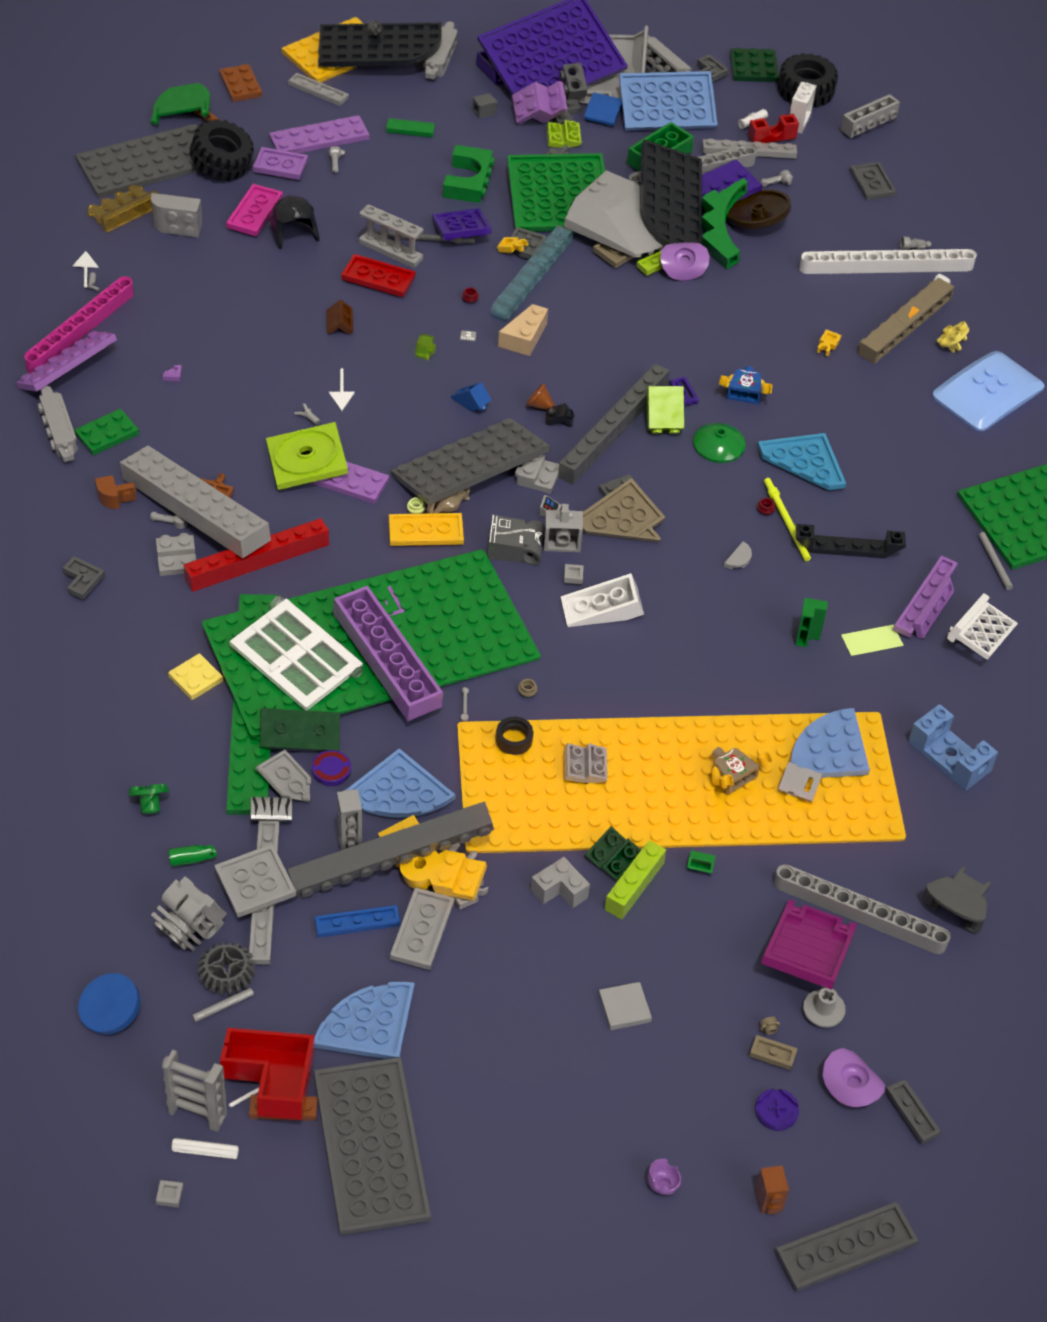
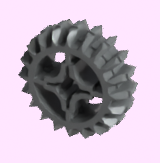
(213, 971)

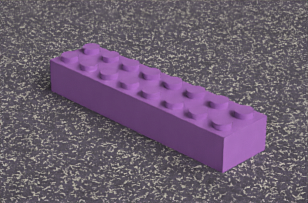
(388, 653)

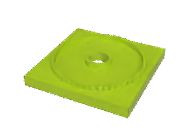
(296, 469)

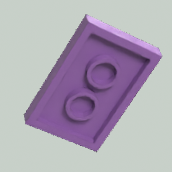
(280, 163)

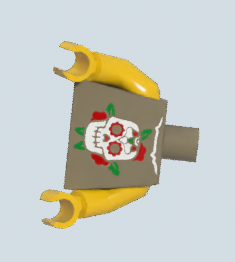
(736, 768)

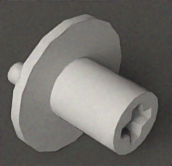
(824, 1008)

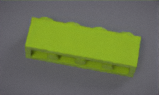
(635, 879)

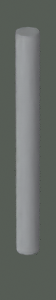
(995, 560)

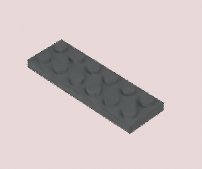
(846, 1246)

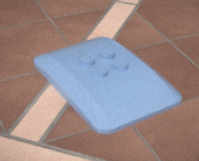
(987, 390)

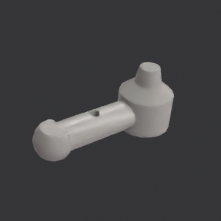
(335, 153)
(785, 176)
(176, 520)

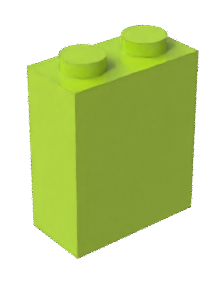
(665, 409)

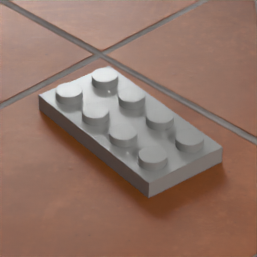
(422, 928)

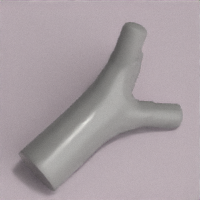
(308, 414)

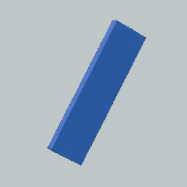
(357, 921)

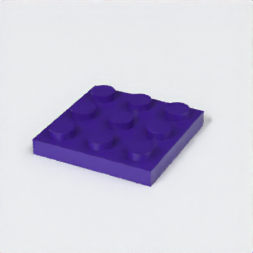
(461, 224)

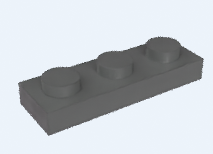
(913, 1111)

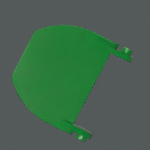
(181, 100)

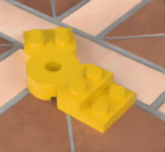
(446, 872)

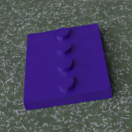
(725, 177)

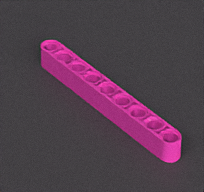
(80, 323)

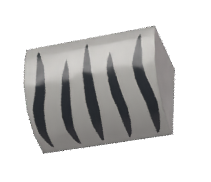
(271, 809)

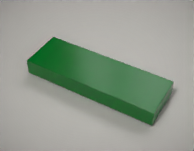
(410, 127)

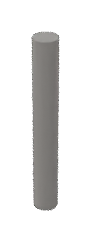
(222, 1005)

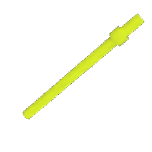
(775, 495)

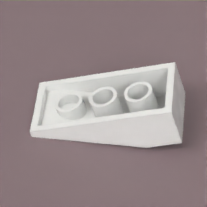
(603, 603)

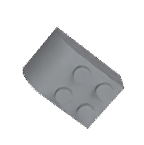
(177, 214)

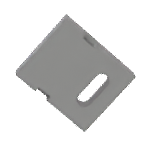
(795, 780)

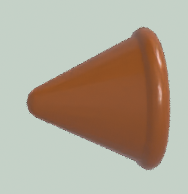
(540, 398)

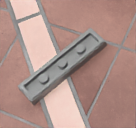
(318, 89)

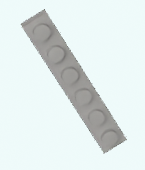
(763, 149)

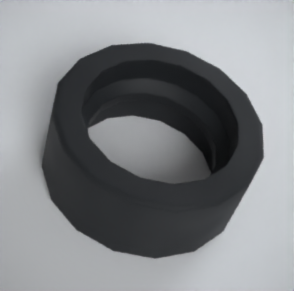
(518, 724)

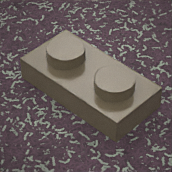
(773, 1052)

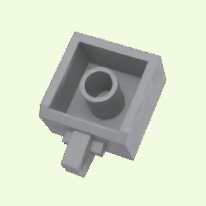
(563, 530)

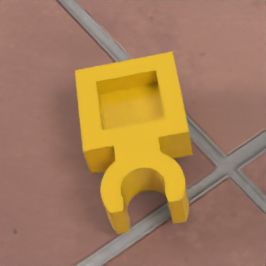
(510, 244)
(828, 341)

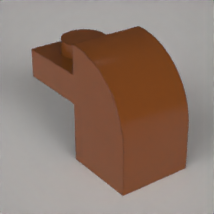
(111, 494)

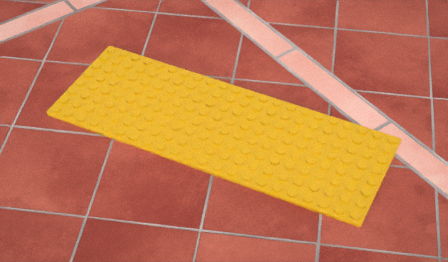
(664, 785)

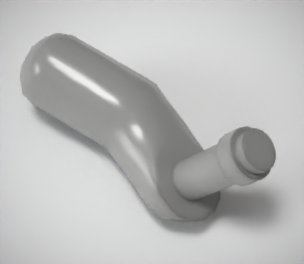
(92, 280)

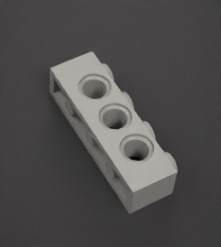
(349, 819)

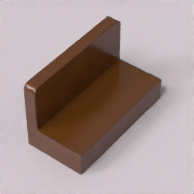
(339, 316)

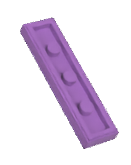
(933, 607)

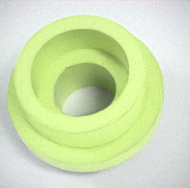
(416, 506)

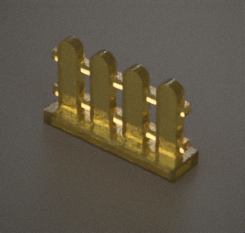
(122, 214)

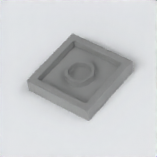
(625, 1006)

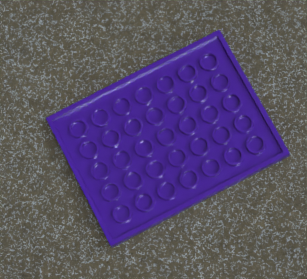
(546, 40)

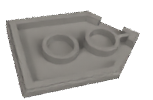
(286, 776)

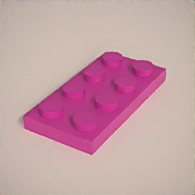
(254, 210)

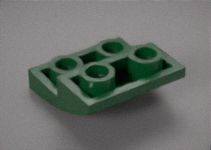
(612, 853)

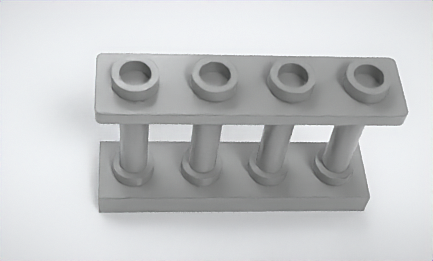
(386, 246)
(212, 1087)

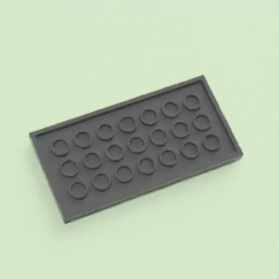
(139, 161)
(469, 461)
(371, 1146)

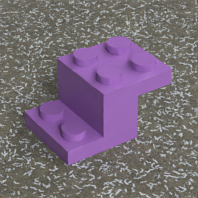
(539, 102)

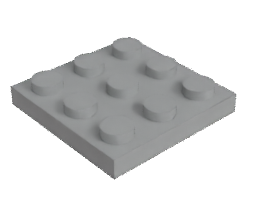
(255, 880)

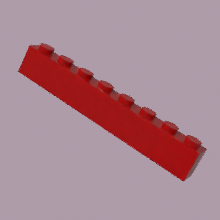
(282, 547)

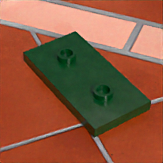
(299, 730)

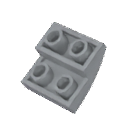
(585, 763)

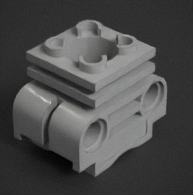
(189, 913)

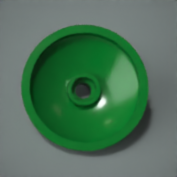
(719, 442)

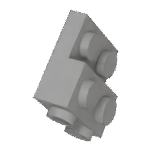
(538, 474)
(174, 553)

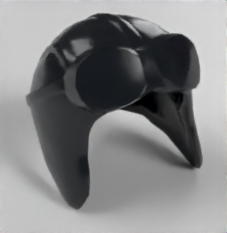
(292, 209)

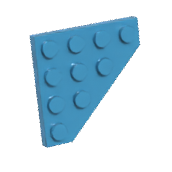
(806, 457)

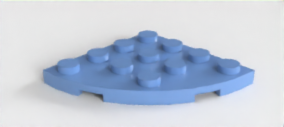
(832, 746)
(401, 789)
(368, 1022)

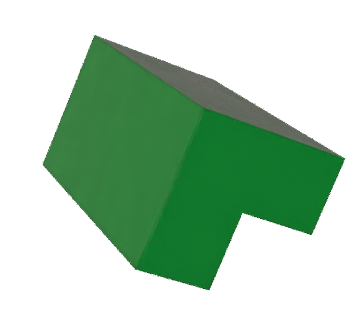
(811, 621)

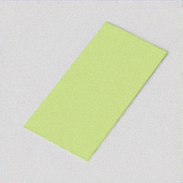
(872, 640)

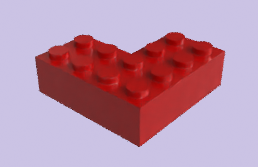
(277, 1061)

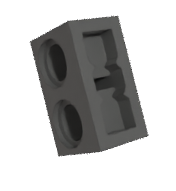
(576, 81)

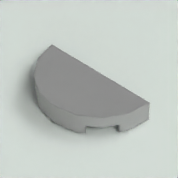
(740, 557)

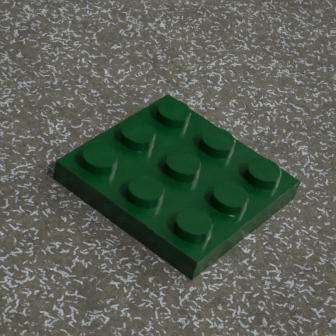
(754, 65)

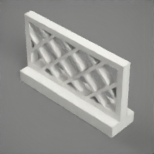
(972, 619)

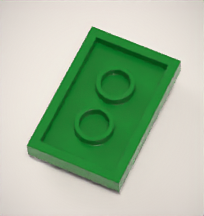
(106, 432)

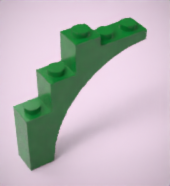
(713, 222)

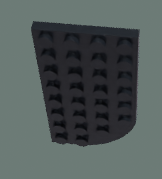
(394, 45)
(671, 194)

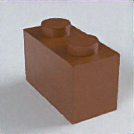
(771, 1189)

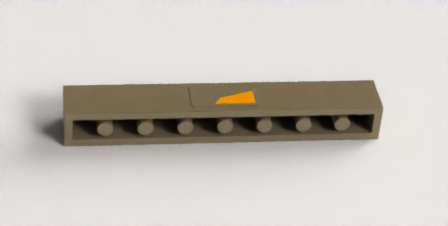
(905, 320)

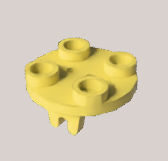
(953, 335)

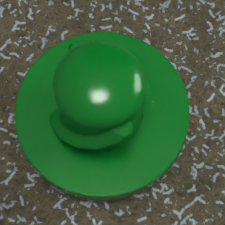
(149, 797)

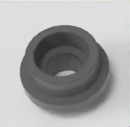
(374, 27)

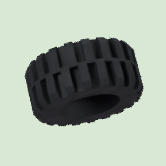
(811, 70)
(217, 162)

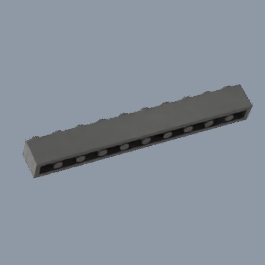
(611, 426)
(391, 850)

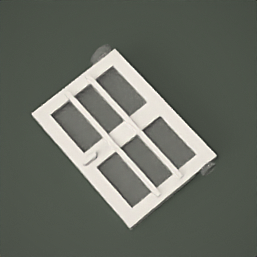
(296, 654)

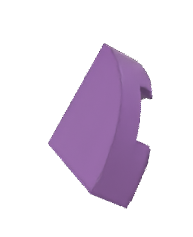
(173, 374)

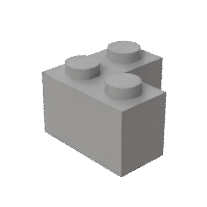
(560, 880)

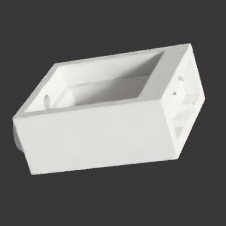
(803, 103)

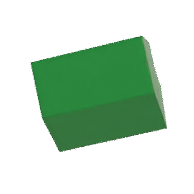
(701, 861)

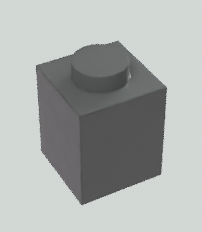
(484, 105)

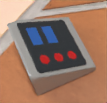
(548, 504)

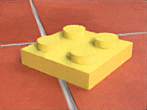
(195, 676)

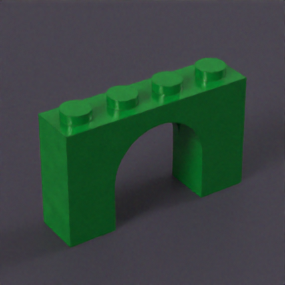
(469, 188)

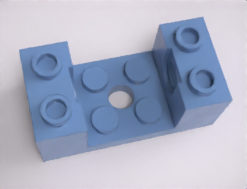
(933, 739)

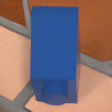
(472, 397)

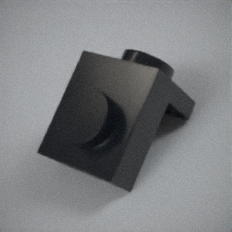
(560, 413)

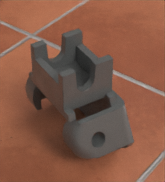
(960, 896)

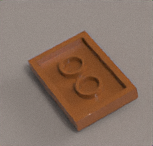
(240, 82)

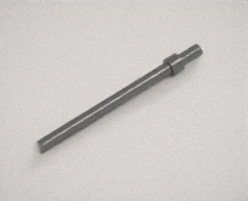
(432, 237)

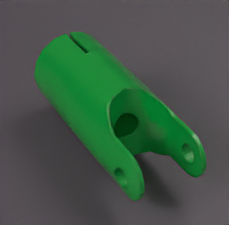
(190, 854)

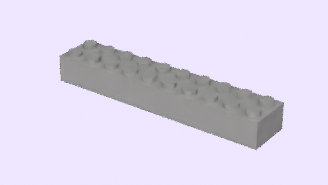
(196, 501)

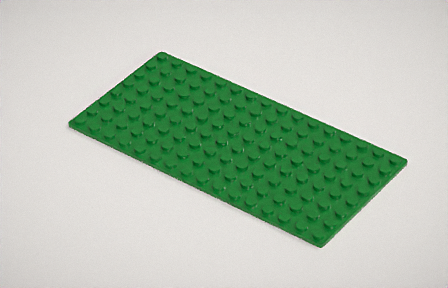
(452, 619)

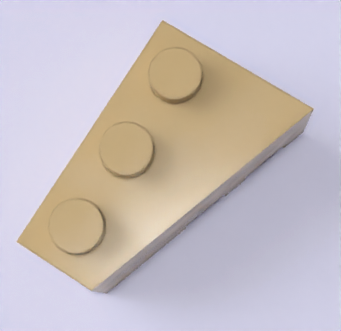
(524, 331)

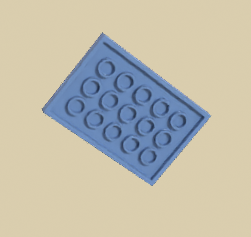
(667, 97)

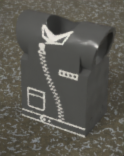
(515, 540)

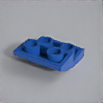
(603, 109)

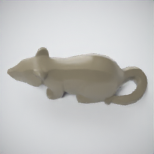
(449, 503)

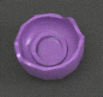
(663, 1177)

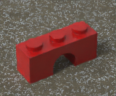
(784, 129)

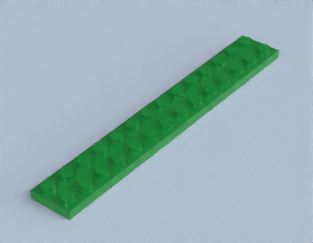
(245, 751)

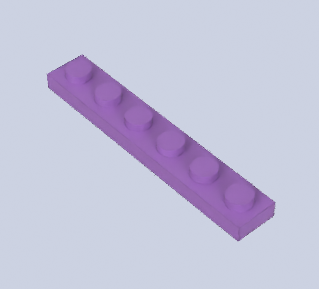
(943, 568)

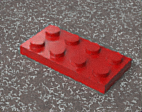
(378, 275)

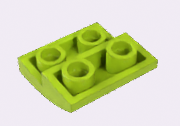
(562, 135)

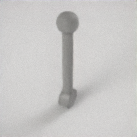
(464, 717)

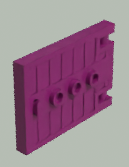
(809, 944)

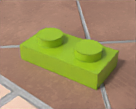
(650, 264)

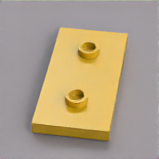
(426, 529)

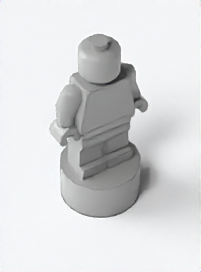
(906, 243)

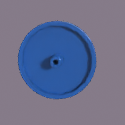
(109, 1004)

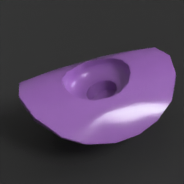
(684, 260)
(851, 1079)

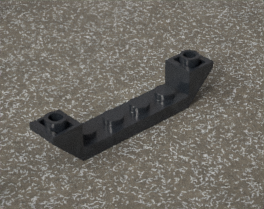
(847, 546)

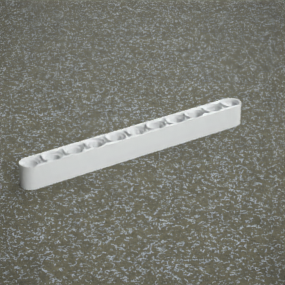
(887, 261)

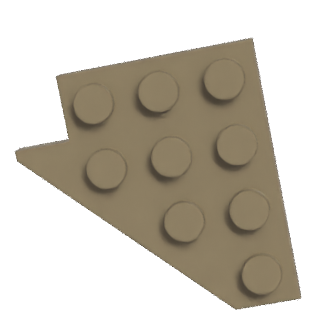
(624, 515)

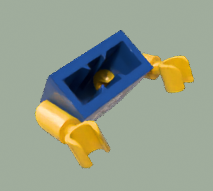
(745, 385)

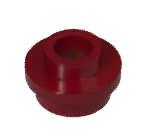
(470, 295)
(766, 506)

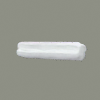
(205, 1148)

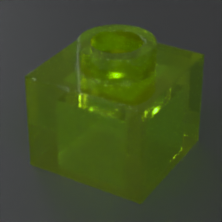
(425, 346)

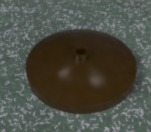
(760, 209)

